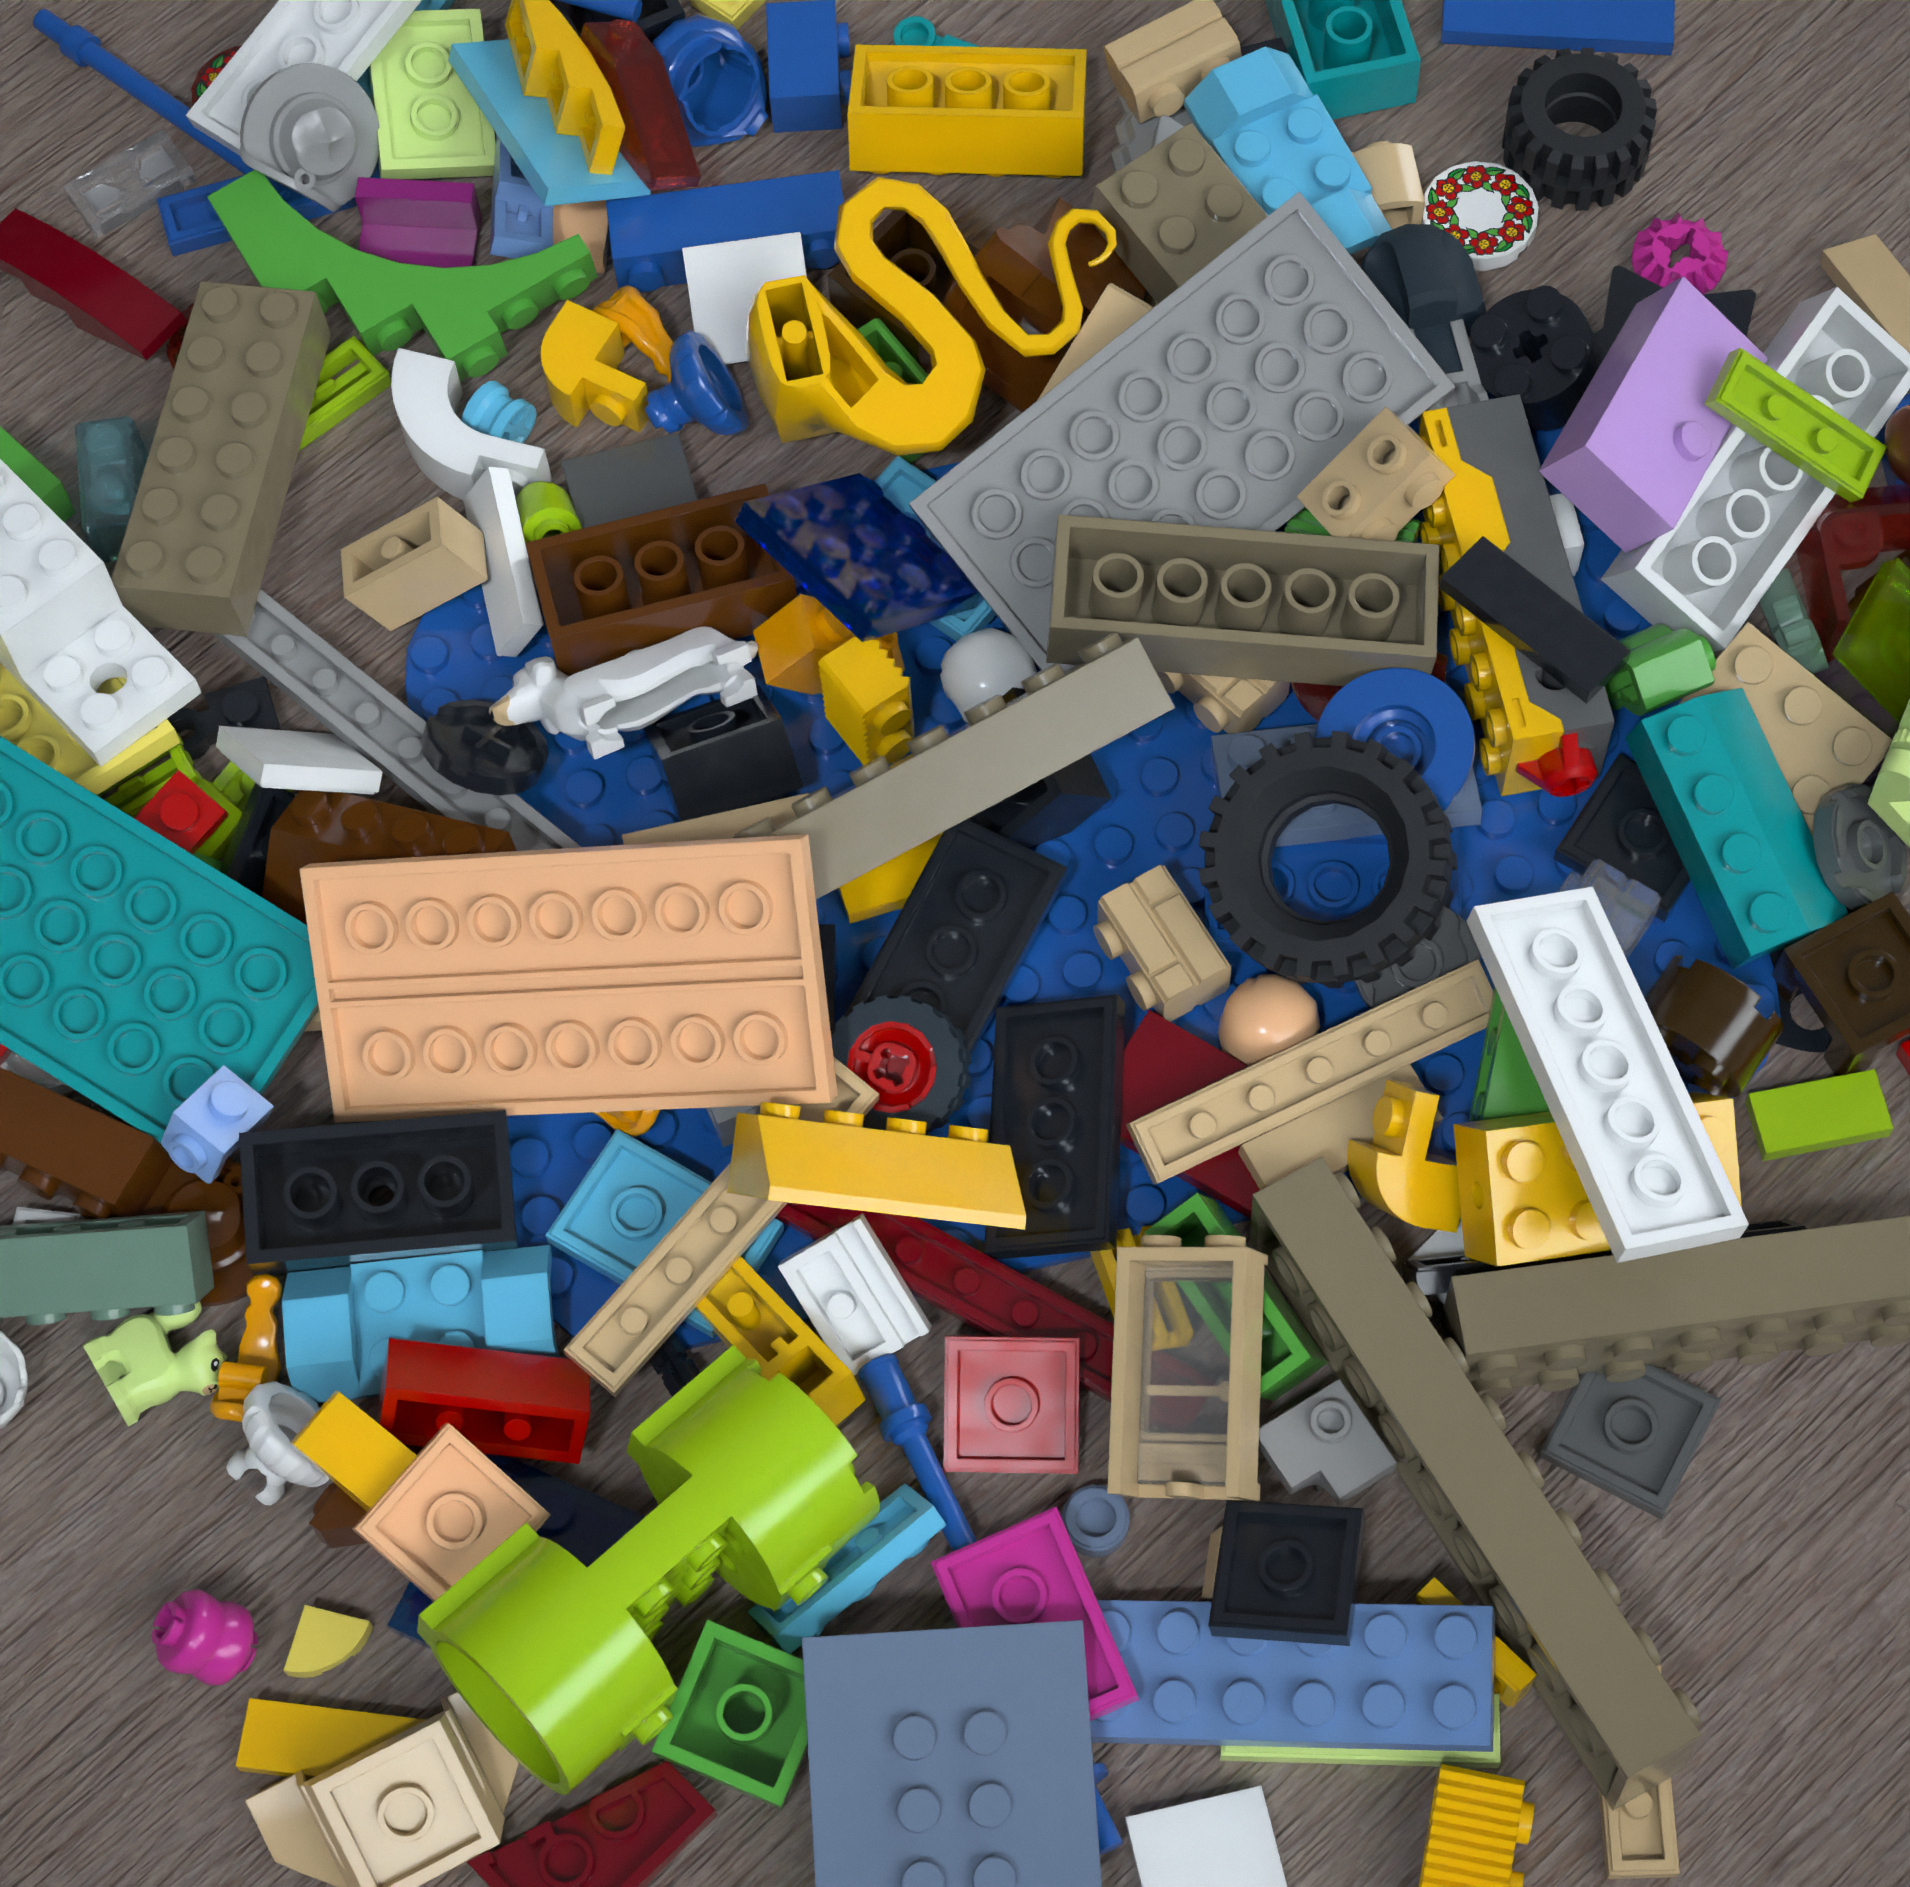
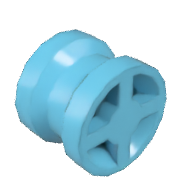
(498, 415)

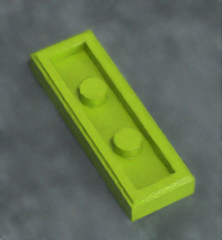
(1795, 425)

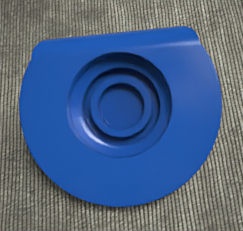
(1413, 719)

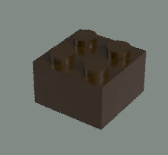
(913, 251)

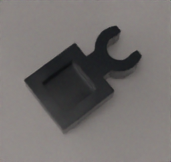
(239, 705)

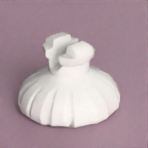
(271, 1421)

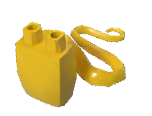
(828, 379)

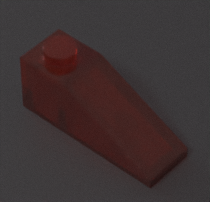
(654, 129)

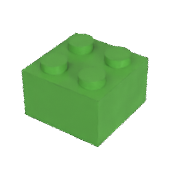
(739, 1716)

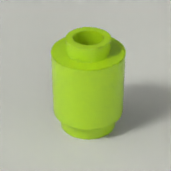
(545, 511)

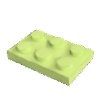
(422, 105)

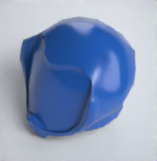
(713, 79)

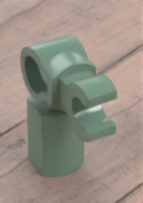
(1791, 624)

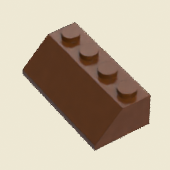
(355, 828)

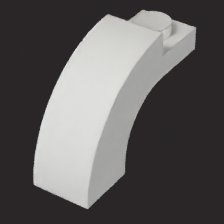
(444, 448)

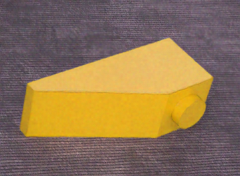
(766, 1329)

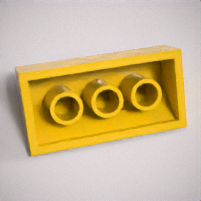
(967, 110)
(874, 1168)

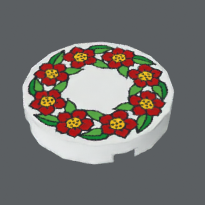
(1485, 210)

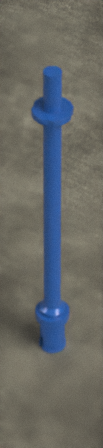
(906, 1425)

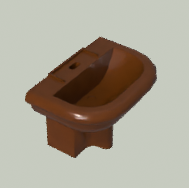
(1024, 282)

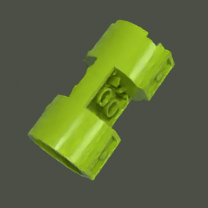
(563, 1650)

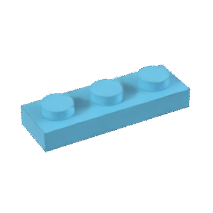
(896, 1534)

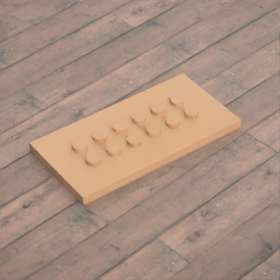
(571, 979)

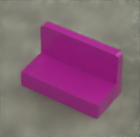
(419, 221)

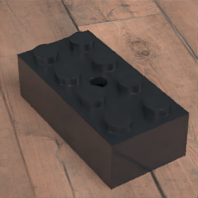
(314, 1185)

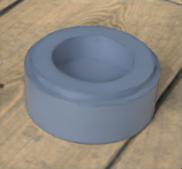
(1096, 1521)

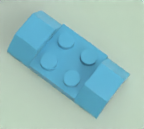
(1283, 143)
(476, 1299)

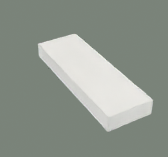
(510, 584)

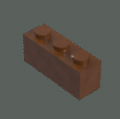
(76, 1151)

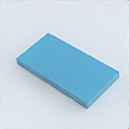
(548, 160)

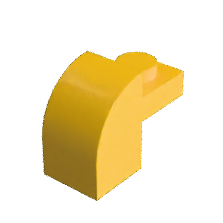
(581, 372)
(1397, 1170)

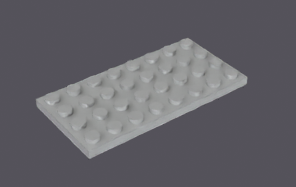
(1189, 415)

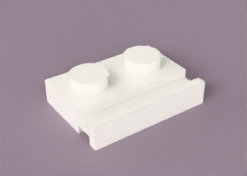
(854, 1294)

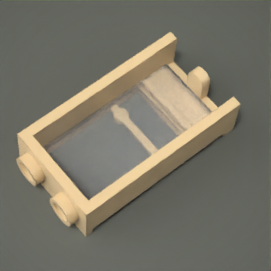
(1186, 1370)

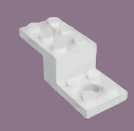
(71, 632)

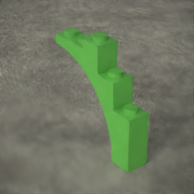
(391, 300)

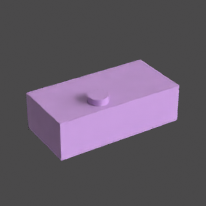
(1643, 422)

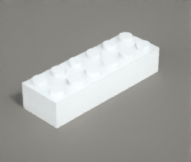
(1752, 500)

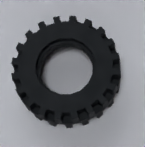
(1259, 810)

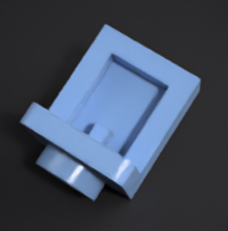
(209, 1124)

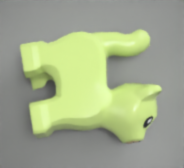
(151, 1369)

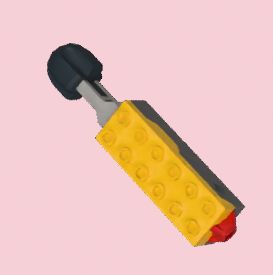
(1530, 722)

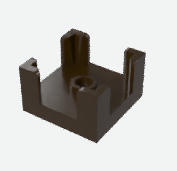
(1854, 981)

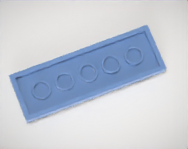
(1402, 1684)

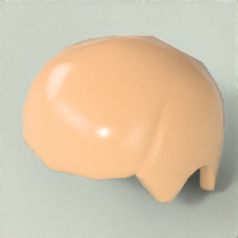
(1266, 1018)

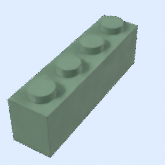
(104, 1266)

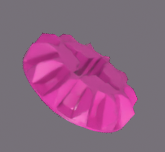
(1653, 249)

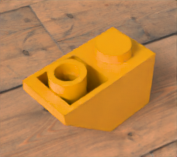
(799, 637)

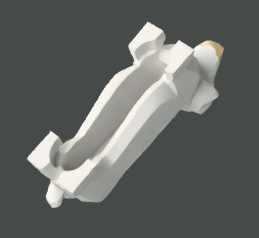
(629, 689)

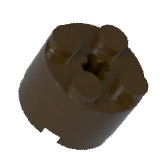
(1711, 1026)

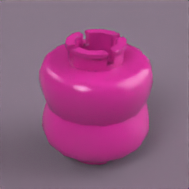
(204, 1637)

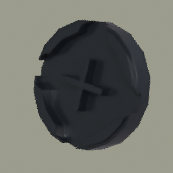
(481, 754)

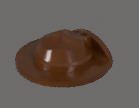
(224, 1219)

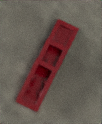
(86, 286)

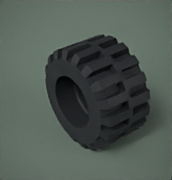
(1588, 92)

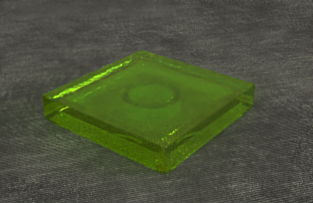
(1878, 639)

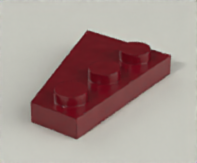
(611, 1842)

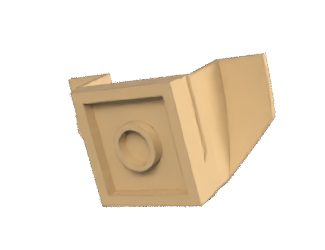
(395, 1808)

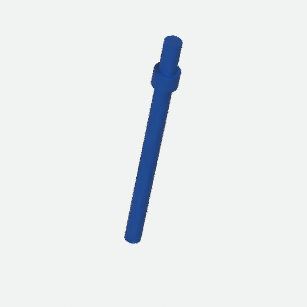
(86, 50)

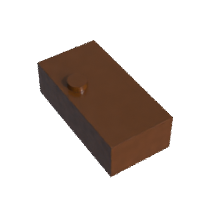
(655, 579)

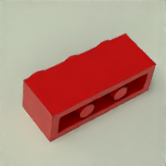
(491, 1397)

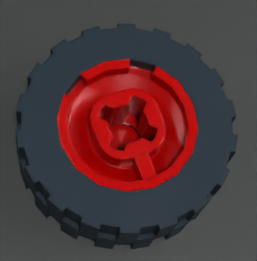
(907, 1057)

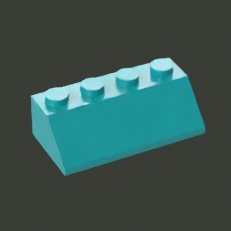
(1734, 824)

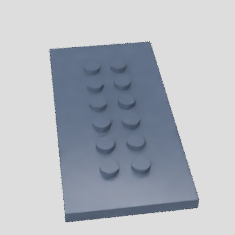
(952, 1758)

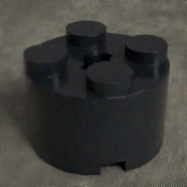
(1532, 328)

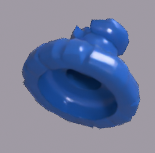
(698, 391)

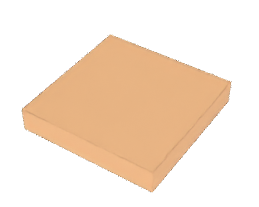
(446, 1513)

